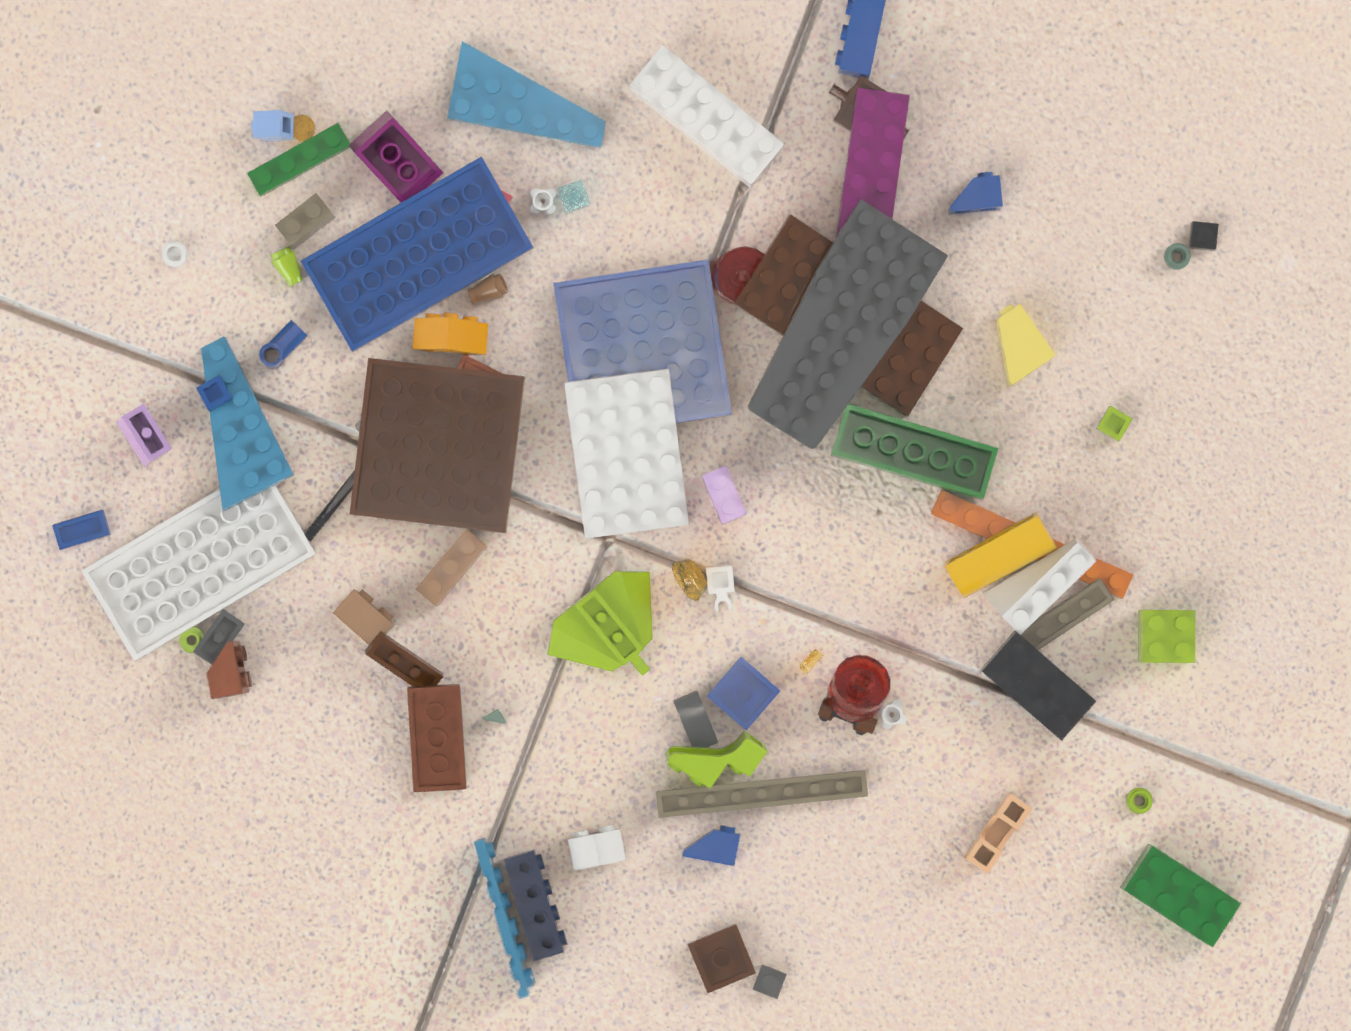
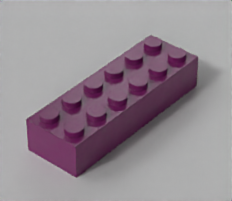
(874, 151)

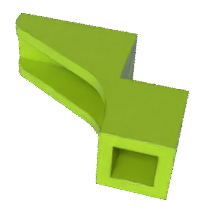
(707, 764)

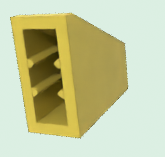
(1020, 343)

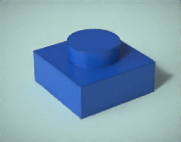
(214, 393)

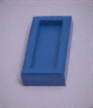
(81, 529)

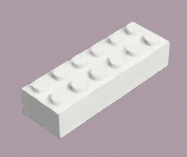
(706, 116)

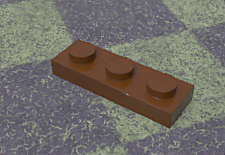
(402, 661)

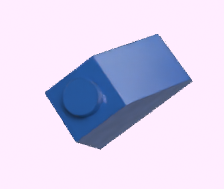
(979, 195)
(715, 846)

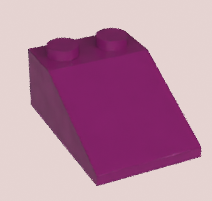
(395, 158)

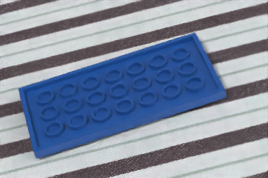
(417, 254)

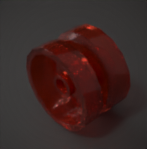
(727, 270)
(858, 688)

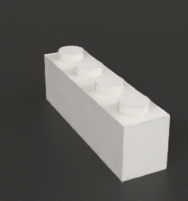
(1039, 585)

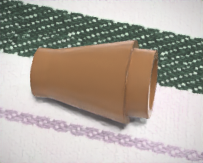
(488, 289)

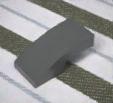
(695, 720)

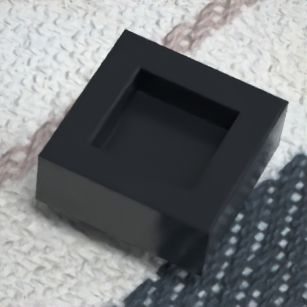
(1203, 235)

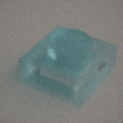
(573, 196)

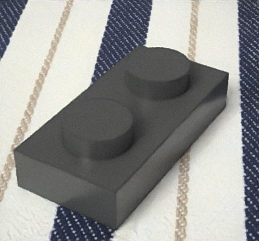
(221, 631)

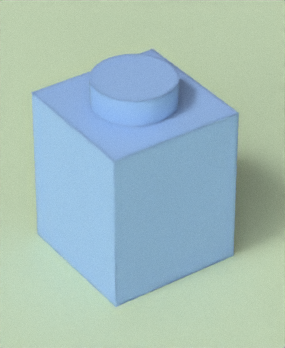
(272, 125)

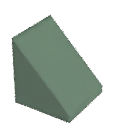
(495, 716)

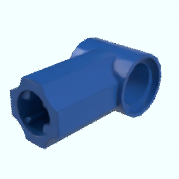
(285, 343)

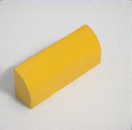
(1000, 555)

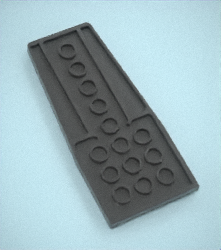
(845, 323)

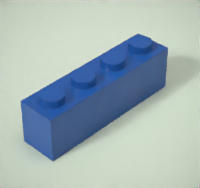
(860, 37)

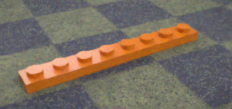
(988, 524)

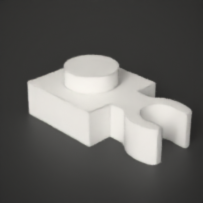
(720, 582)

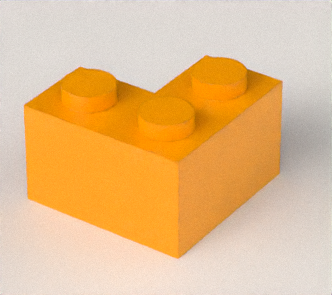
(450, 334)

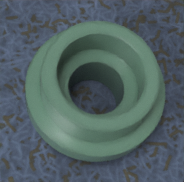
(1185, 256)

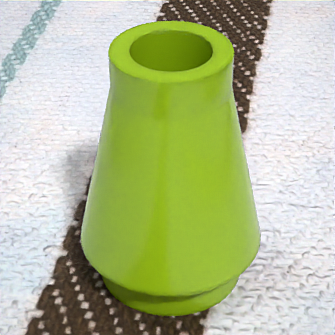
(287, 265)

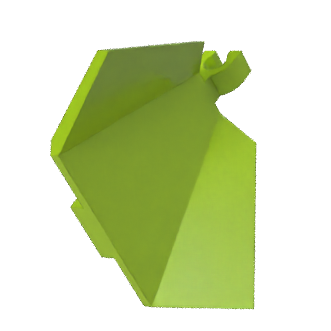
(607, 624)

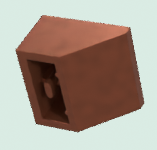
(227, 673)

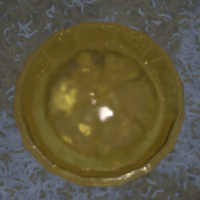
(689, 578)

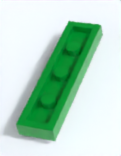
(299, 159)

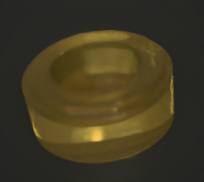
(303, 128)
(811, 661)

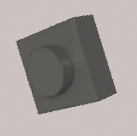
(769, 981)

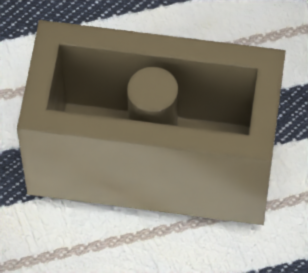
(305, 221)

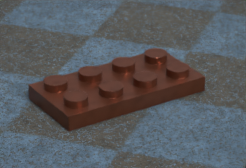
(436, 738)

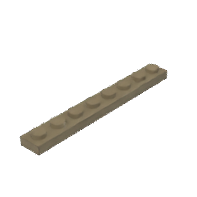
(762, 793)

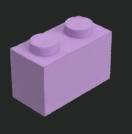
(143, 435)
(724, 495)

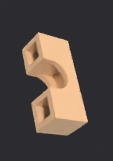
(996, 832)

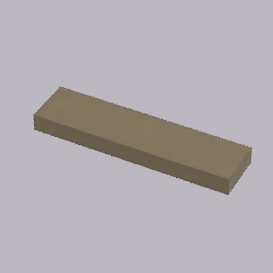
(1068, 614)

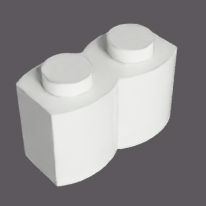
(596, 848)

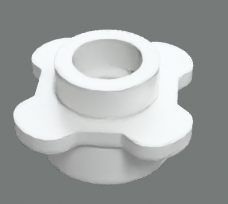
(548, 206)
(898, 718)

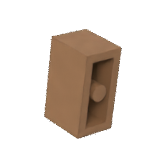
(363, 616)

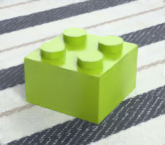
(1166, 636)

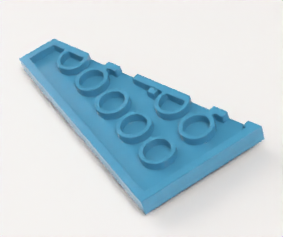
(506, 100)
(244, 443)
(507, 926)

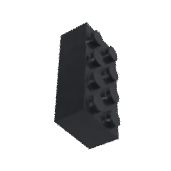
(1038, 685)

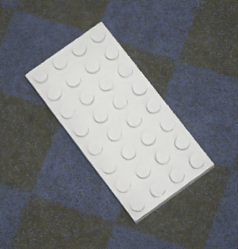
(195, 567)

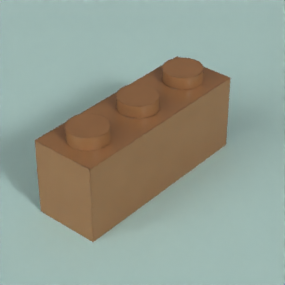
(451, 567)

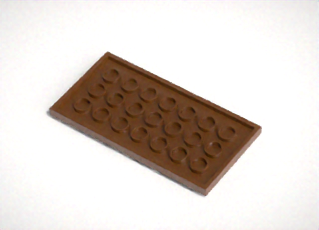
(780, 283)

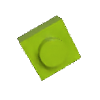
(1114, 423)

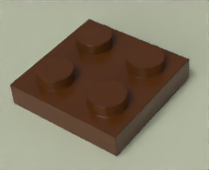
(721, 958)

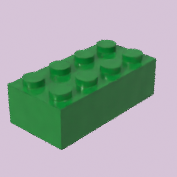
(1180, 895)

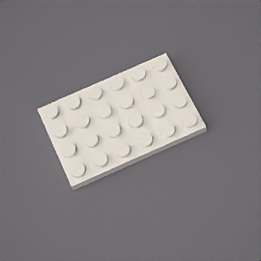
(626, 453)

